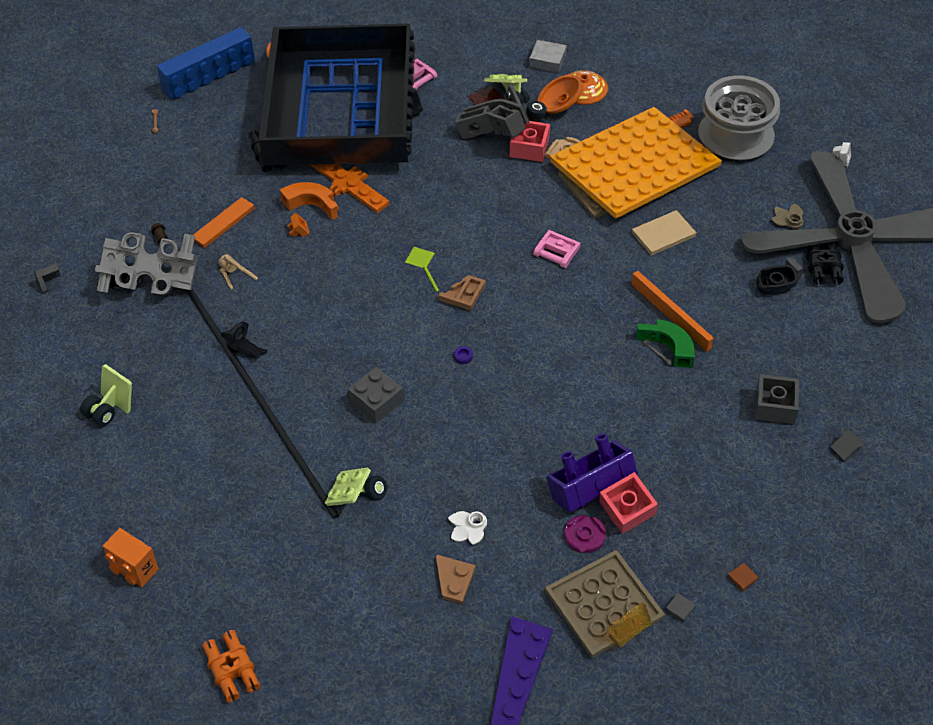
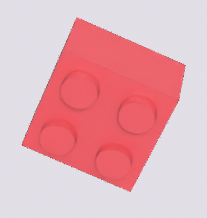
(531, 142)
(628, 503)

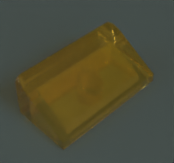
(630, 625)

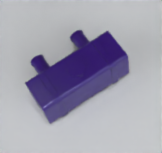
(588, 476)

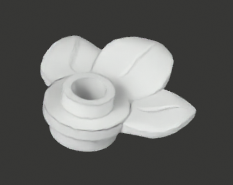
(466, 529)

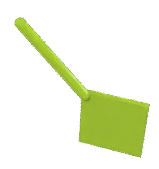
(421, 259)

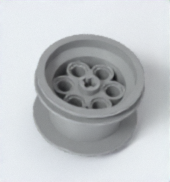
(739, 117)

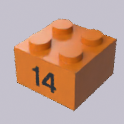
(130, 558)

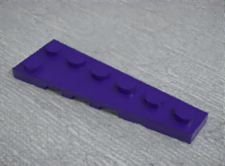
(519, 669)

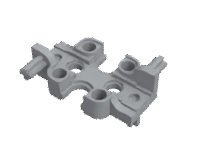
(117, 251)

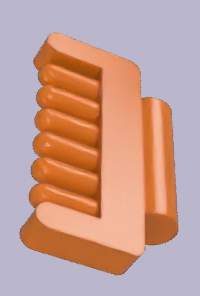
(684, 118)

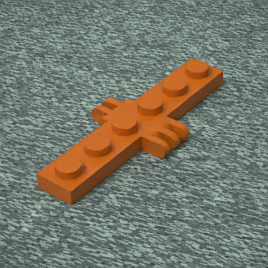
(351, 182)

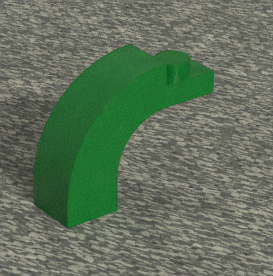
(673, 337)

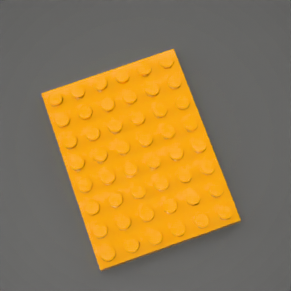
(635, 162)

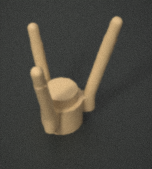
(229, 265)

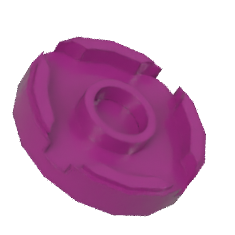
(585, 540)

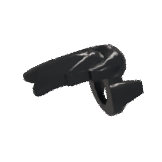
(240, 343)

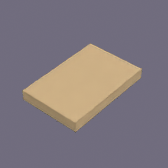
(663, 232)

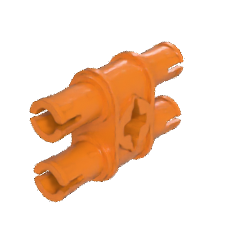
(241, 667)

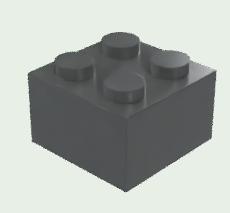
(376, 394)
(777, 399)

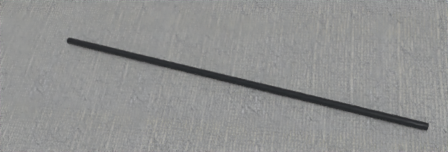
(333, 512)

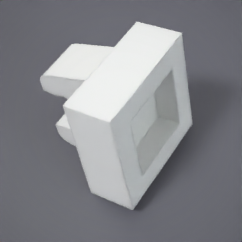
(843, 152)

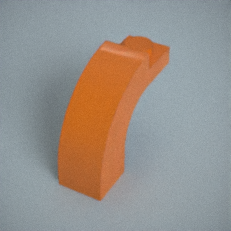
(309, 193)

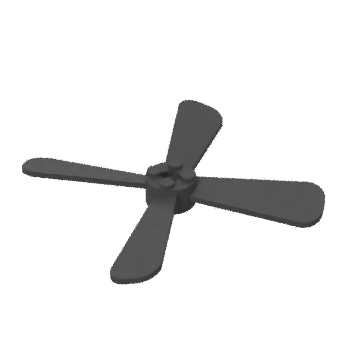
(855, 234)

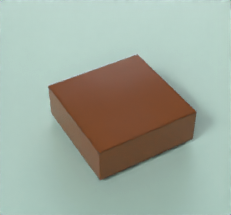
(743, 577)

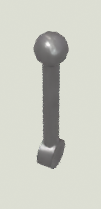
(669, 362)

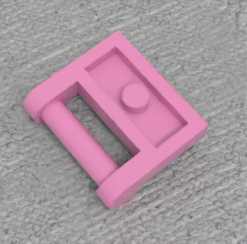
(420, 69)
(558, 244)

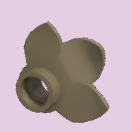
(791, 218)

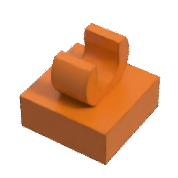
(298, 226)

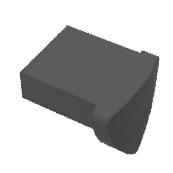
(46, 274)
(847, 445)

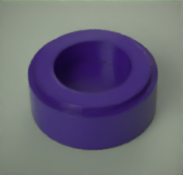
(463, 355)

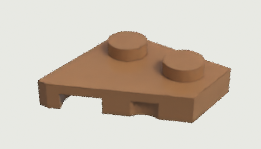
(464, 293)
(454, 578)

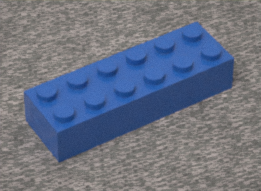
(206, 63)

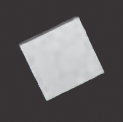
(548, 56)

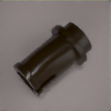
(159, 232)

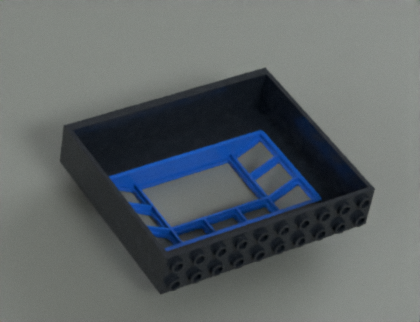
(288, 91)

